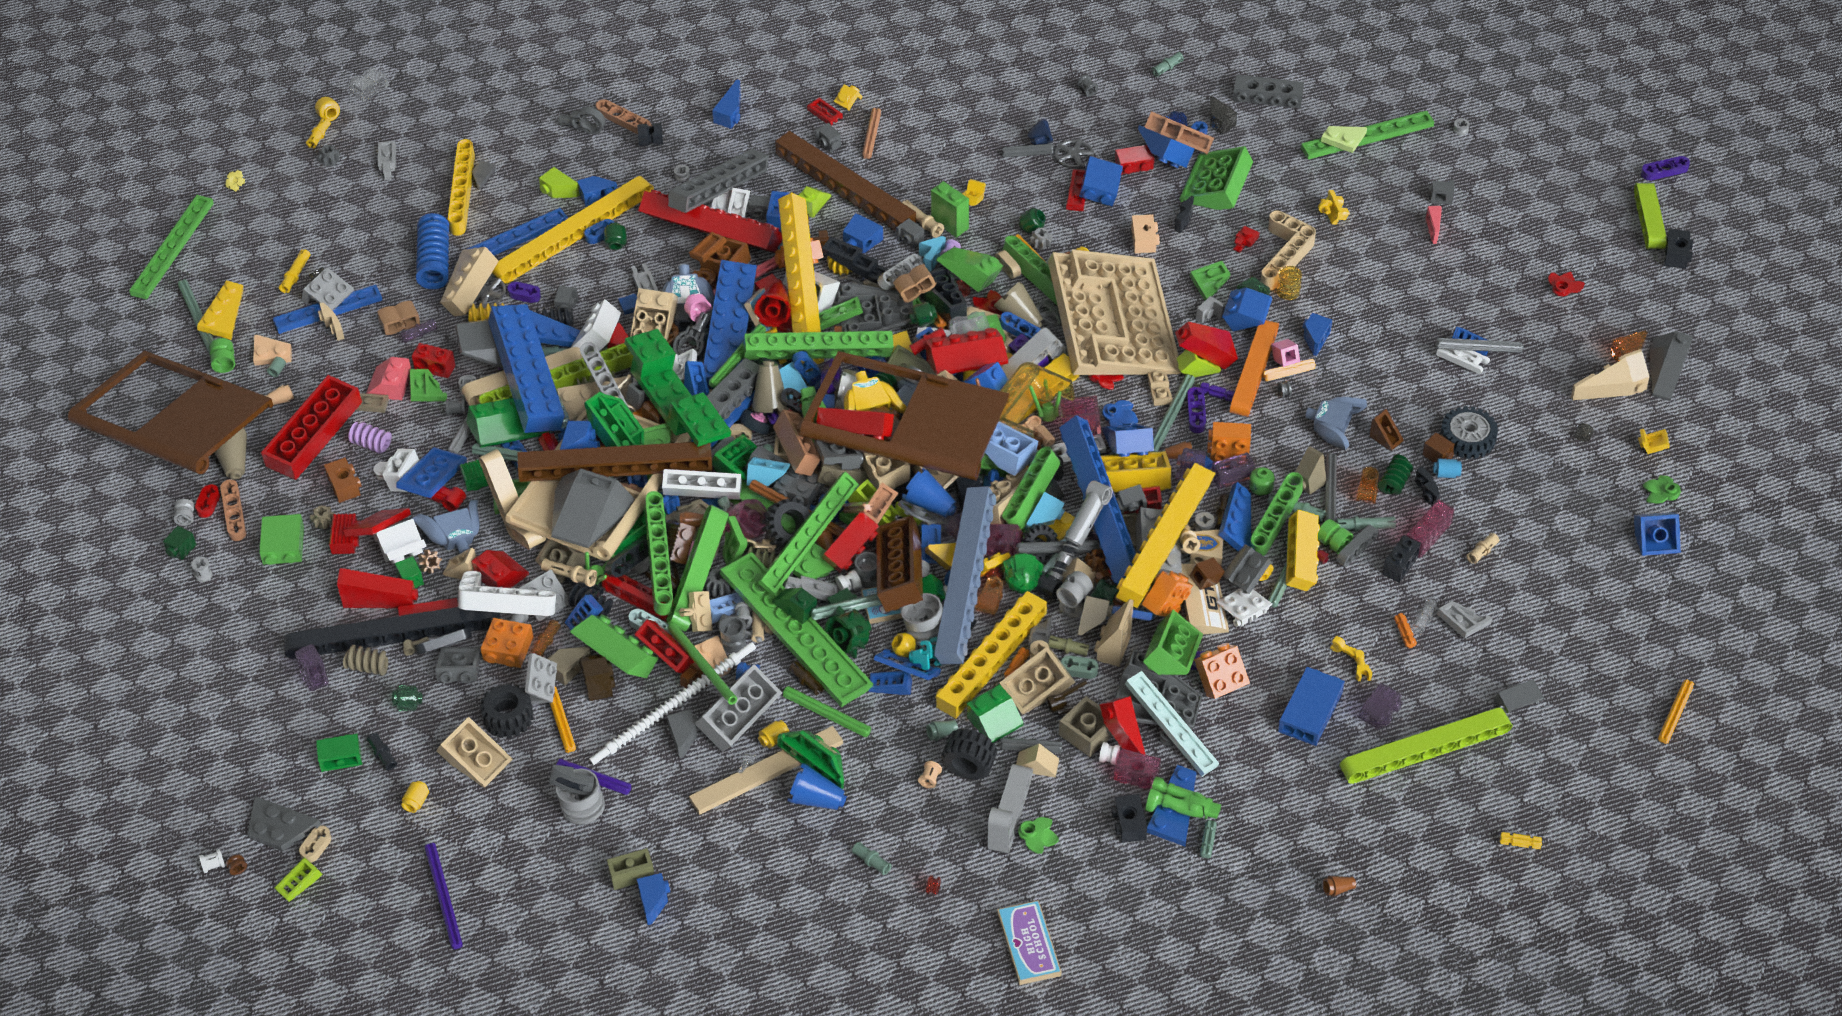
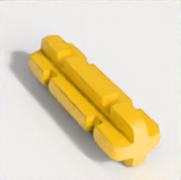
(1520, 840)

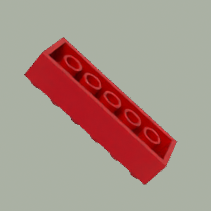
(311, 427)

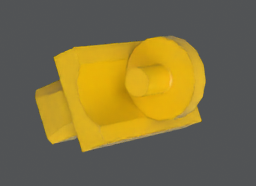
(1333, 207)

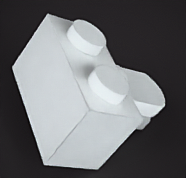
(396, 467)

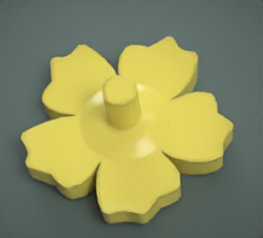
(235, 180)

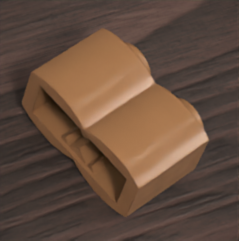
(914, 283)
(398, 317)

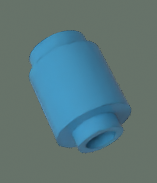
(1447, 468)

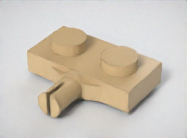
(699, 611)

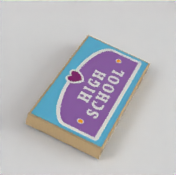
(1029, 942)

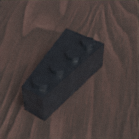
(945, 295)

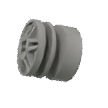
(923, 618)
(581, 808)

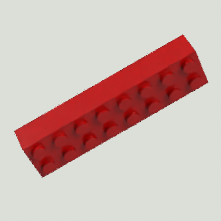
(709, 220)

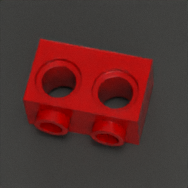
(436, 359)

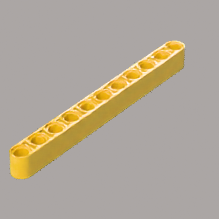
(570, 230)

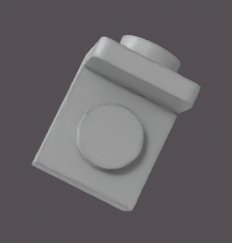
(1208, 308)

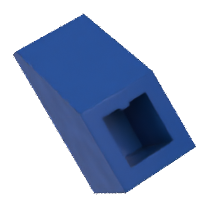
(595, 188)

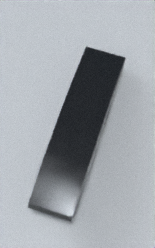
(853, 259)

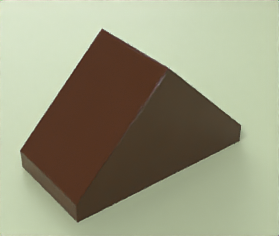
(1385, 431)

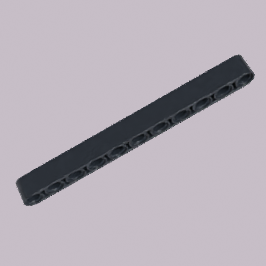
(388, 630)

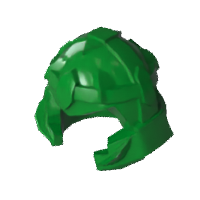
(1022, 572)

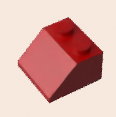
(498, 569)

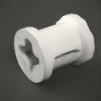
(212, 861)

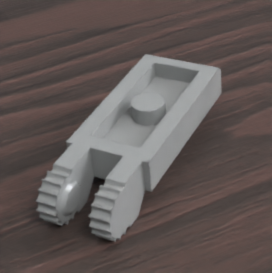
(644, 279)

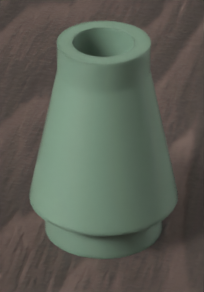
(940, 729)

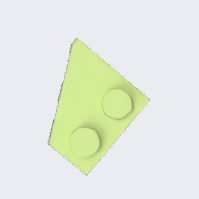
(1344, 137)

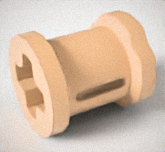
(926, 774)

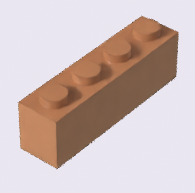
(799, 449)

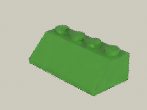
(616, 646)
(1173, 646)

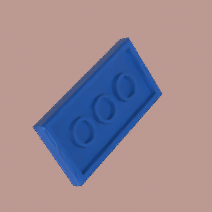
(431, 472)

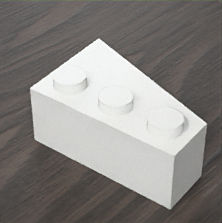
(825, 289)
(598, 326)

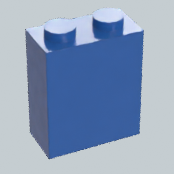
(1101, 181)

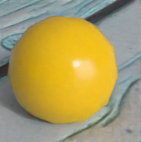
(903, 644)

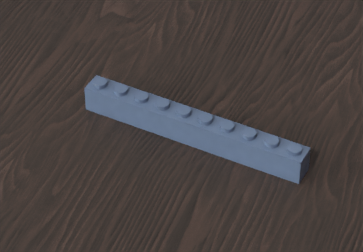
(965, 576)

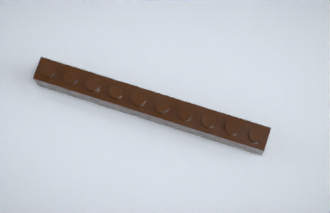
(843, 181)
(614, 460)

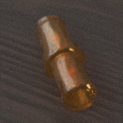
(546, 638)

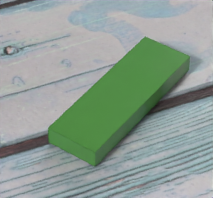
(840, 313)

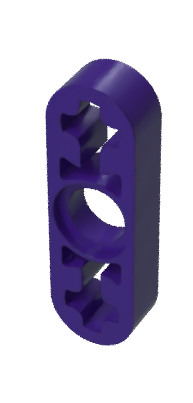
(1676, 166)
(1192, 416)

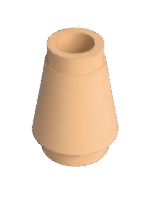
(281, 395)

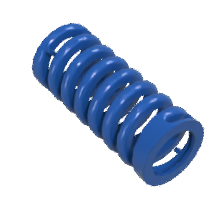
(436, 244)

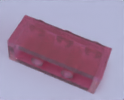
(1432, 526)

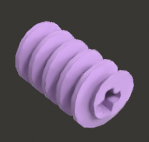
(369, 437)

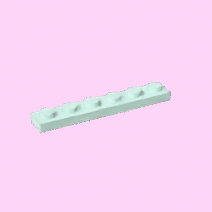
(1171, 723)

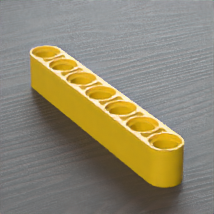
(461, 187)

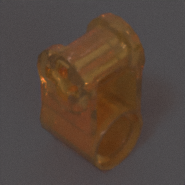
(1368, 485)
(990, 596)

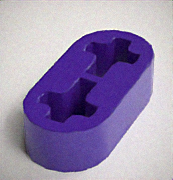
(524, 292)

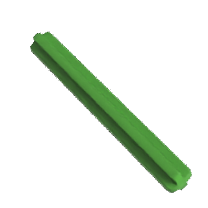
(732, 361)
(826, 711)

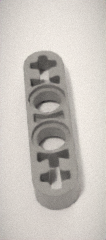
(899, 270)

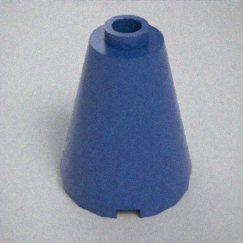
(929, 494)
(815, 790)

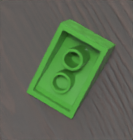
(972, 267)

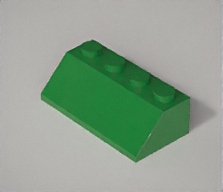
(497, 423)

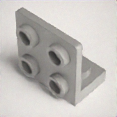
(327, 289)
(548, 582)
(540, 679)

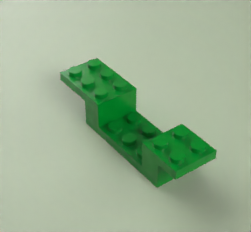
(682, 412)

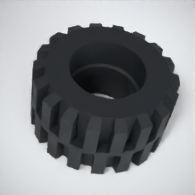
(773, 520)
(506, 723)
(969, 754)

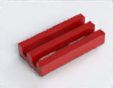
(821, 112)

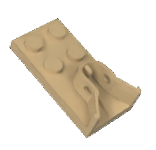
(575, 396)

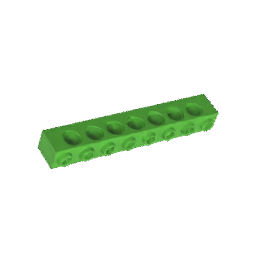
(817, 344)

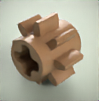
(433, 560)

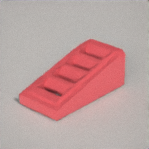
(1433, 219)

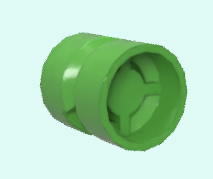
(222, 355)
(1332, 535)

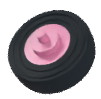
(756, 421)

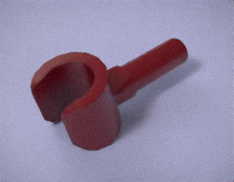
(1322, 556)

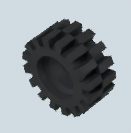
(1036, 530)

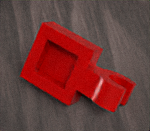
(1245, 237)

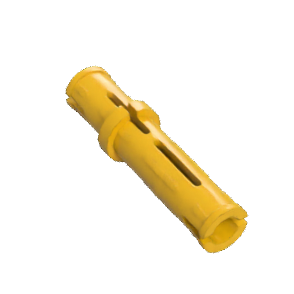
(291, 276)

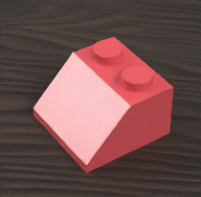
(391, 378)

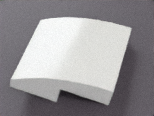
(732, 201)

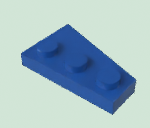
(552, 331)

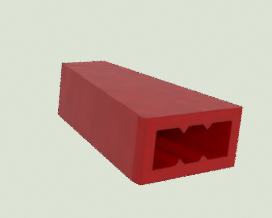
(1208, 342)
(373, 590)

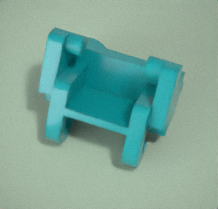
(924, 654)

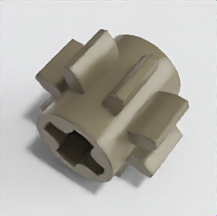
(322, 517)

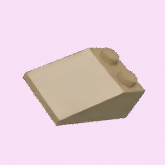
(1115, 636)
(1037, 680)
(474, 753)

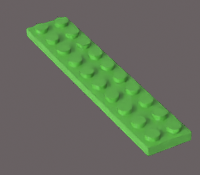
(805, 641)

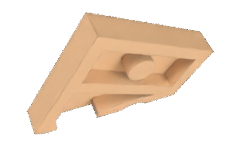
(267, 349)
(713, 652)

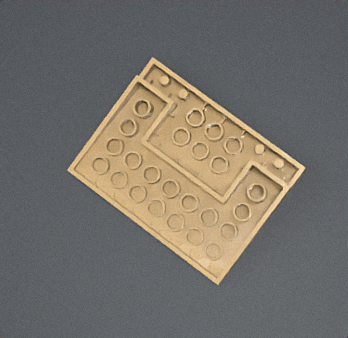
(1113, 314)

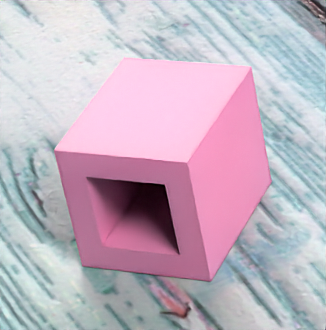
(1285, 352)

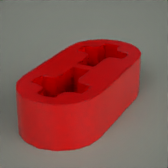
(210, 501)

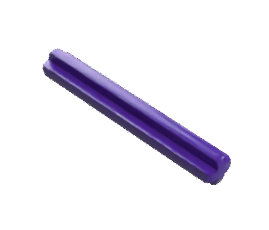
(604, 780)

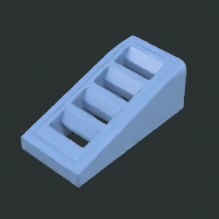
(720, 603)

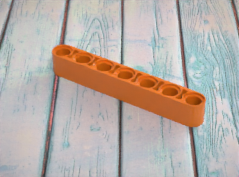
(1253, 368)

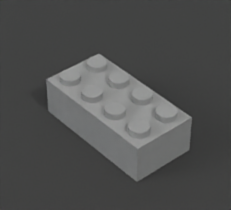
(1143, 524)
(727, 722)

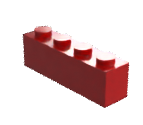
(859, 422)

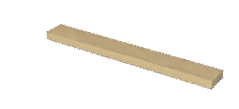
(753, 776)

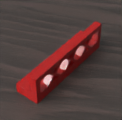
(633, 593)

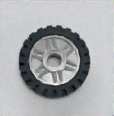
(1470, 431)

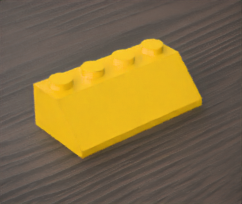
(1138, 469)

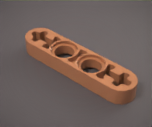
(608, 108)
(233, 510)

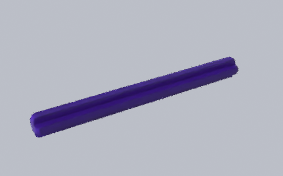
(443, 896)

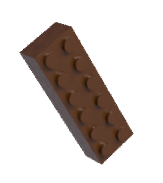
(899, 564)

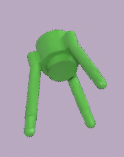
(1048, 410)
(599, 569)

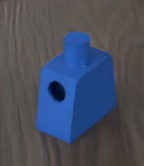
(862, 233)

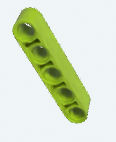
(1650, 216)

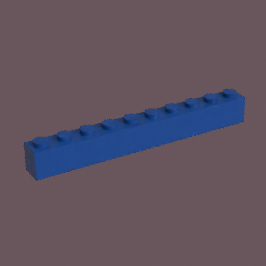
(1110, 523)

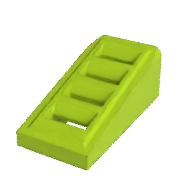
(298, 870)

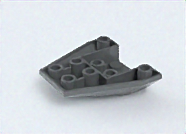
(880, 308)
(478, 342)
(587, 507)
(1177, 692)

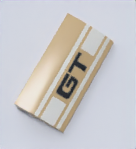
(1202, 608)

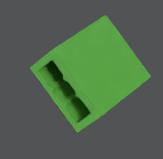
(950, 209)
(281, 539)

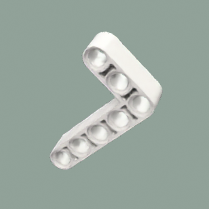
(504, 600)

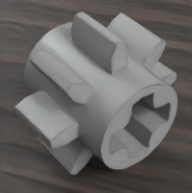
(1041, 238)

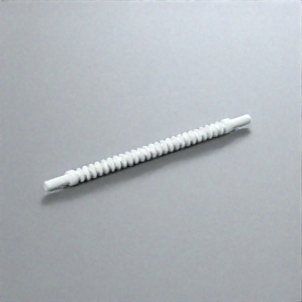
(611, 747)

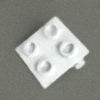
(1244, 606)

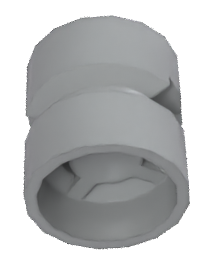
(1074, 589)

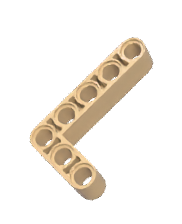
(1300, 241)
(506, 496)

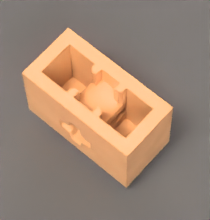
(1144, 233)

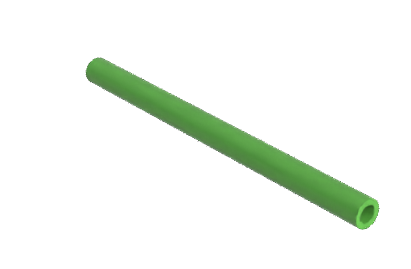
(701, 662)

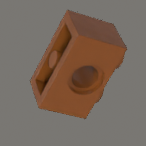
(342, 479)

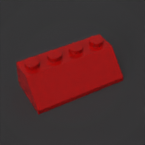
(966, 351)

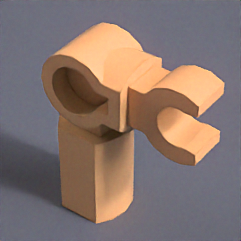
(1034, 424)

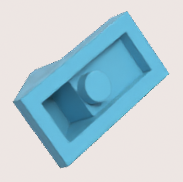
(931, 251)

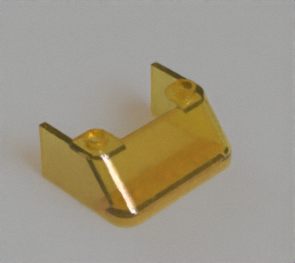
(1046, 386)

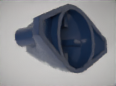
(1040, 133)

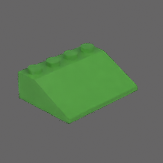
(1218, 178)

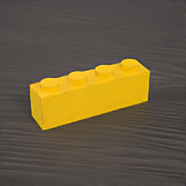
(1302, 550)

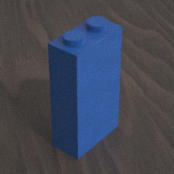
(1311, 706)

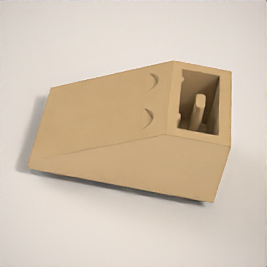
(653, 312)

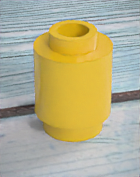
(769, 735)
(414, 796)

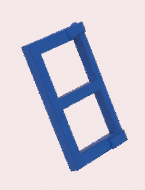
(907, 665)

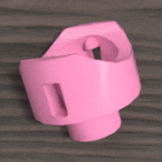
(695, 305)

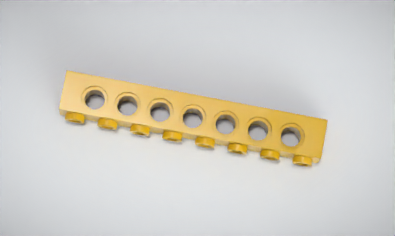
(990, 654)

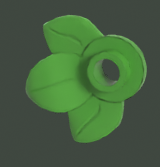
(1662, 489)
(1040, 835)

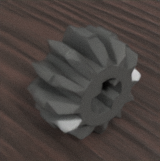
(716, 583)

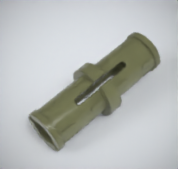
(1068, 645)

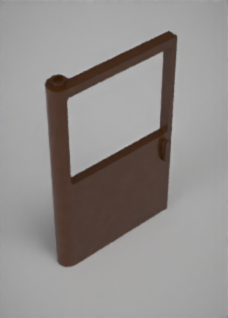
(187, 427)
(940, 430)

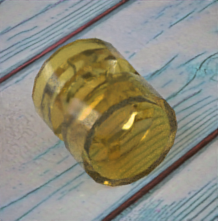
(1289, 282)

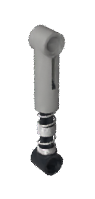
(1096, 496)

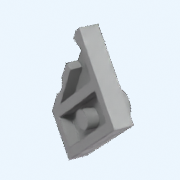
(1463, 619)

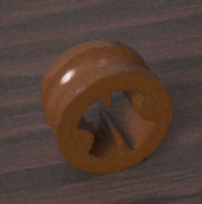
(236, 864)

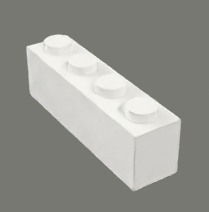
(701, 484)

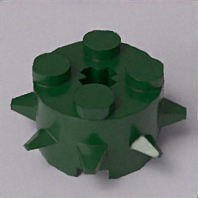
(848, 630)

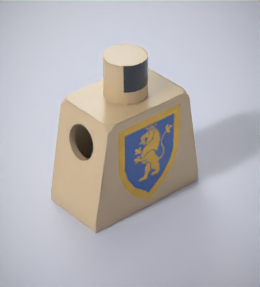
(1210, 546)

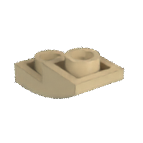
(331, 321)
(1159, 388)

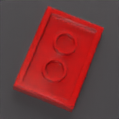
(377, 522)

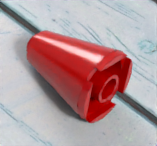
(773, 306)

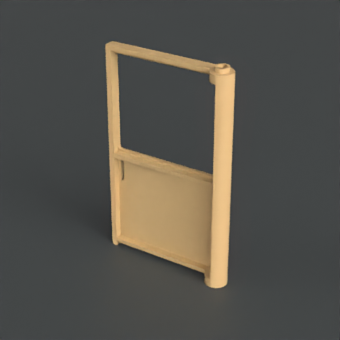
(535, 506)

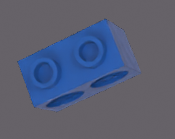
(773, 213)

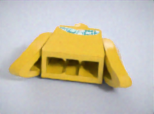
(871, 394)

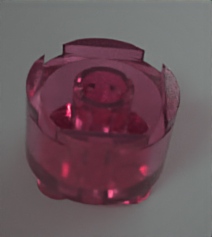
(749, 517)

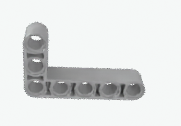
(1035, 350)
(600, 375)
(1005, 819)

